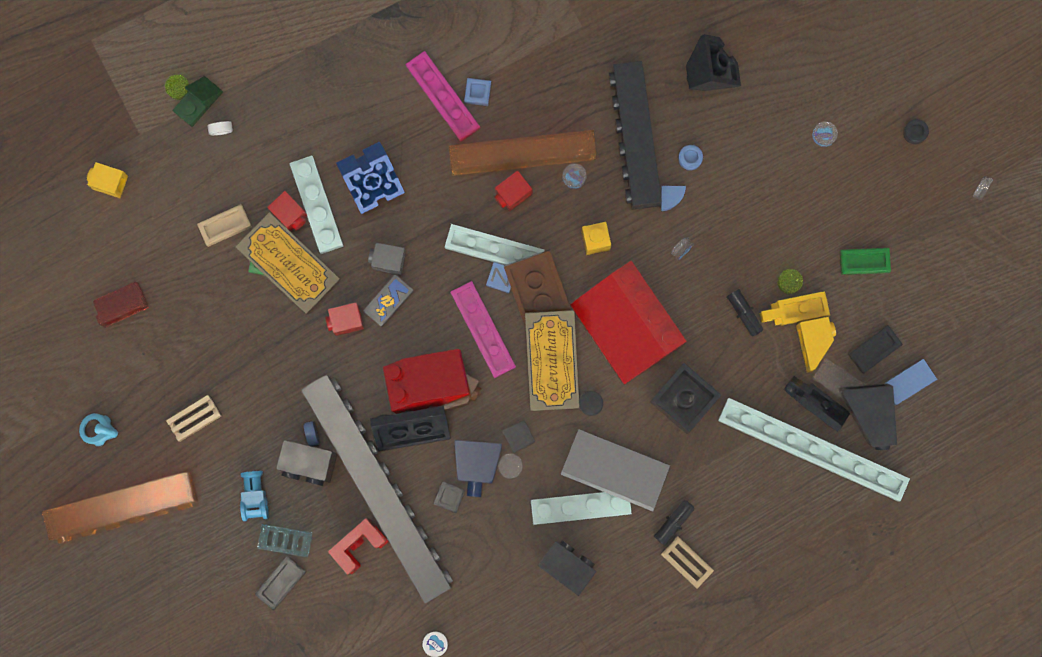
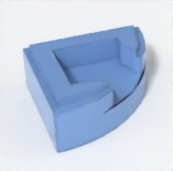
(671, 196)

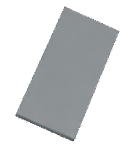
(615, 470)

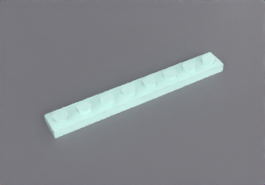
(814, 449)

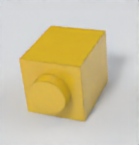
(107, 180)
(596, 238)

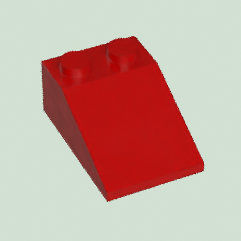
(426, 381)

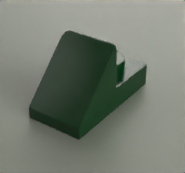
(197, 101)

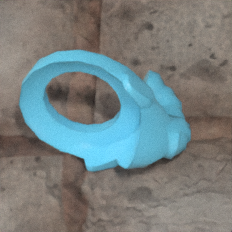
(104, 430)

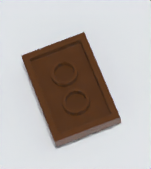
(536, 284)

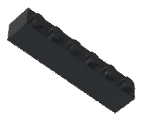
(636, 135)

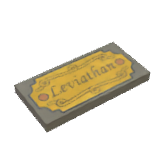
(287, 263)
(552, 360)

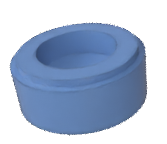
(690, 157)
(311, 433)

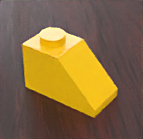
(815, 340)

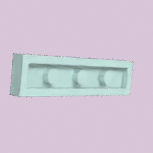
(316, 204)
(487, 246)
(578, 508)

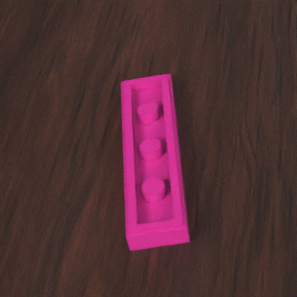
(442, 96)
(483, 329)

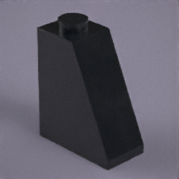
(873, 412)

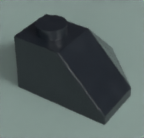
(711, 67)

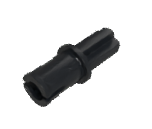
(745, 313)
(674, 522)

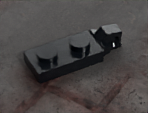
(818, 403)

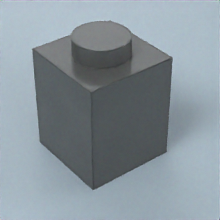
(387, 258)

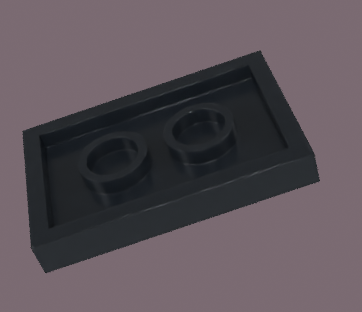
(410, 428)

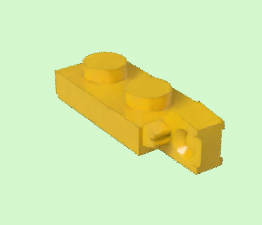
(797, 309)

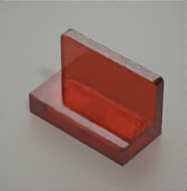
(120, 304)

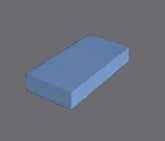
(911, 381)

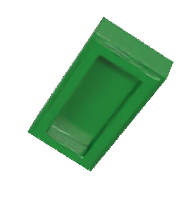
(865, 261)

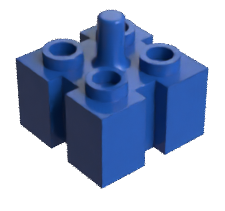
(370, 177)

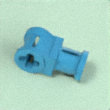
(253, 497)

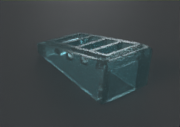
(262, 544)

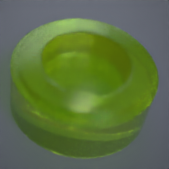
(176, 86)
(790, 281)

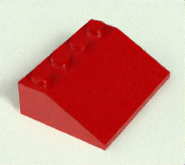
(628, 322)

